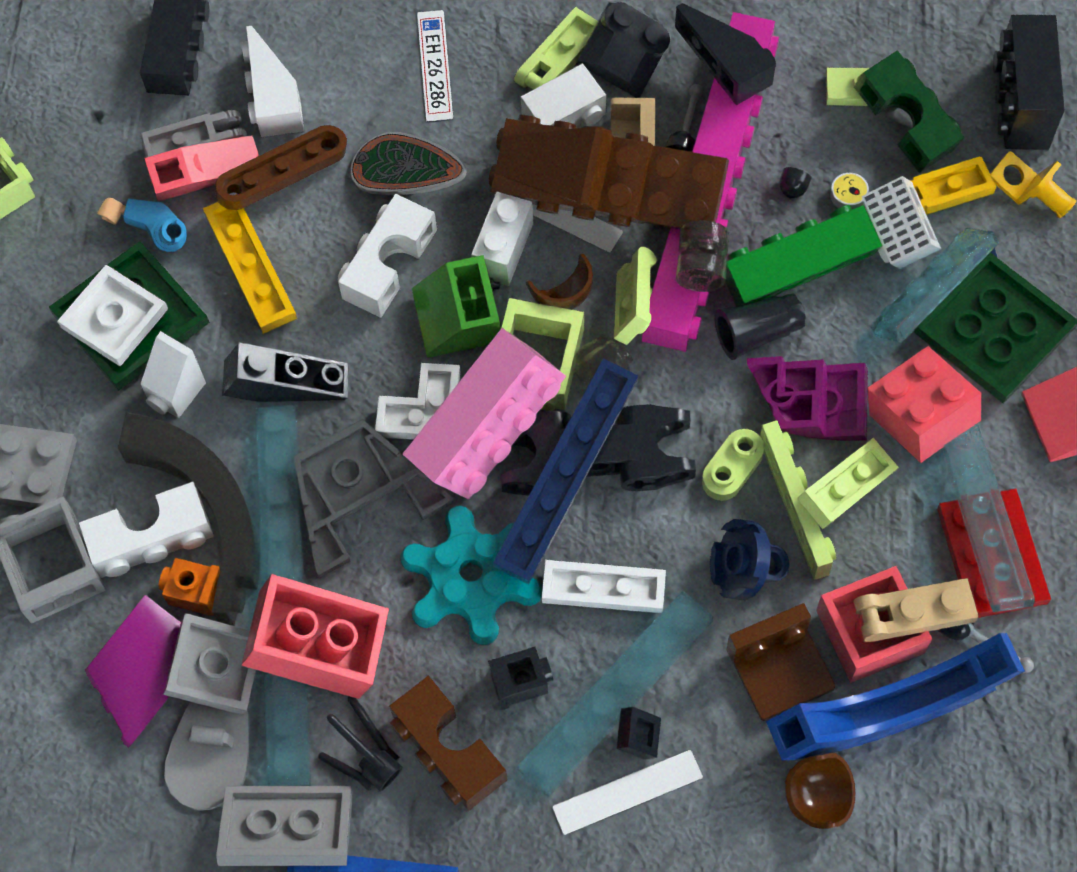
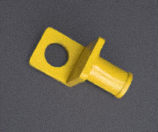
(1033, 185)

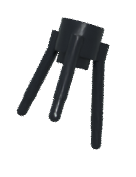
(377, 766)

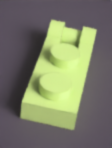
(558, 51)
(633, 296)

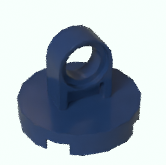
(743, 560)

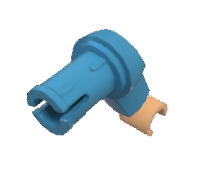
(156, 218)

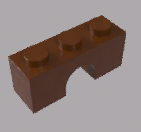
(468, 772)

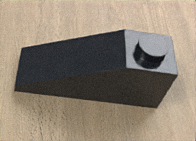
(728, 54)

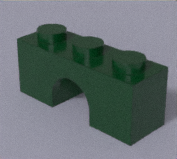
(896, 85)

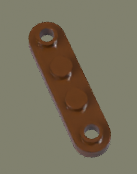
(280, 167)

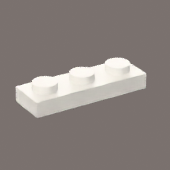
(603, 586)

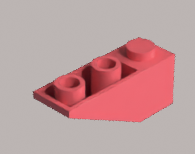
(197, 165)

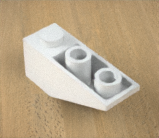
(274, 90)

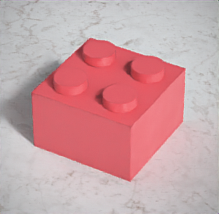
(924, 404)
(844, 626)

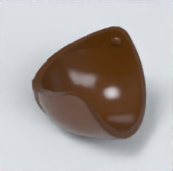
(569, 293)
(821, 790)

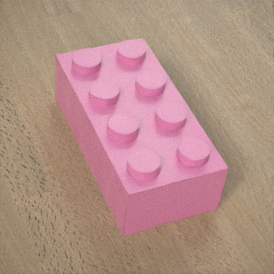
(484, 415)

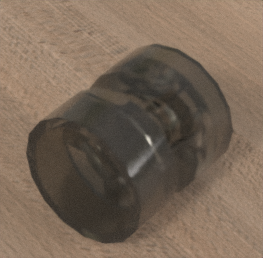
(702, 256)

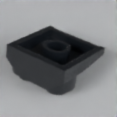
(625, 47)

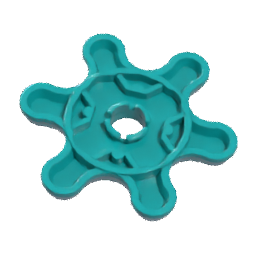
(452, 594)

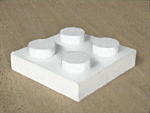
(112, 315)

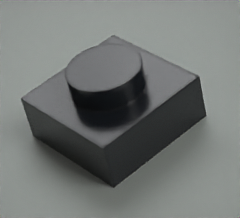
(638, 733)

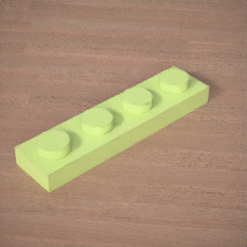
(792, 483)

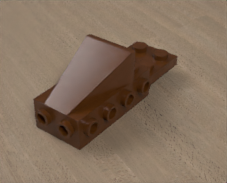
(605, 174)

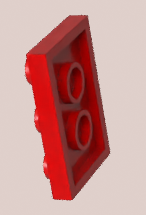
(965, 561)

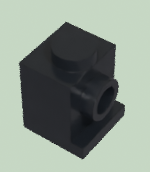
(509, 667)

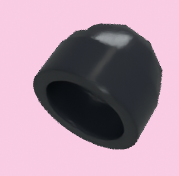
(794, 182)

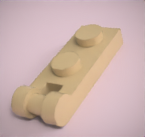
(916, 610)

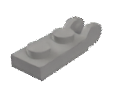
(192, 132)

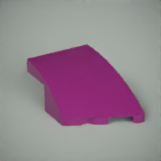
(815, 397)
(135, 667)

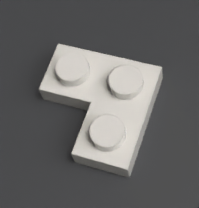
(407, 416)

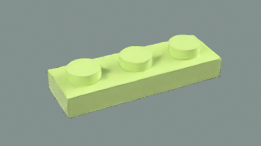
(847, 483)

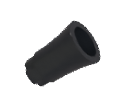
(758, 323)

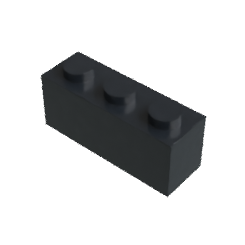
(173, 45)

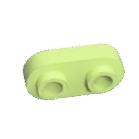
(735, 463)

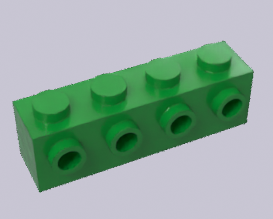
(801, 256)

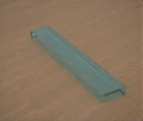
(987, 522)

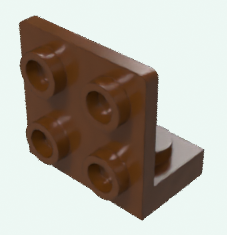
(779, 662)

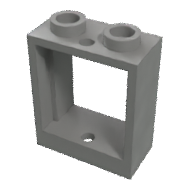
(60, 592)

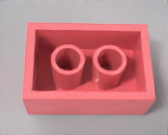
(315, 636)

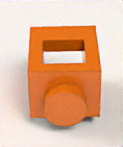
(199, 594)

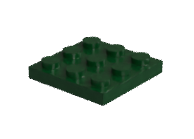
(179, 322)
(996, 327)

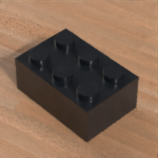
(1029, 82)

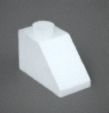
(171, 376)

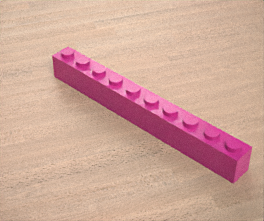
(721, 134)

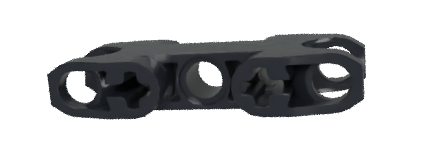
(628, 450)

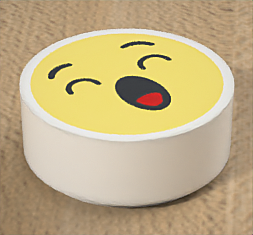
(848, 190)

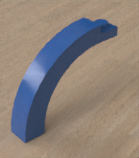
(895, 707)

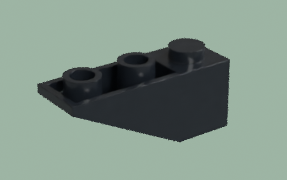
(282, 376)

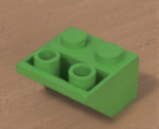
(456, 307)

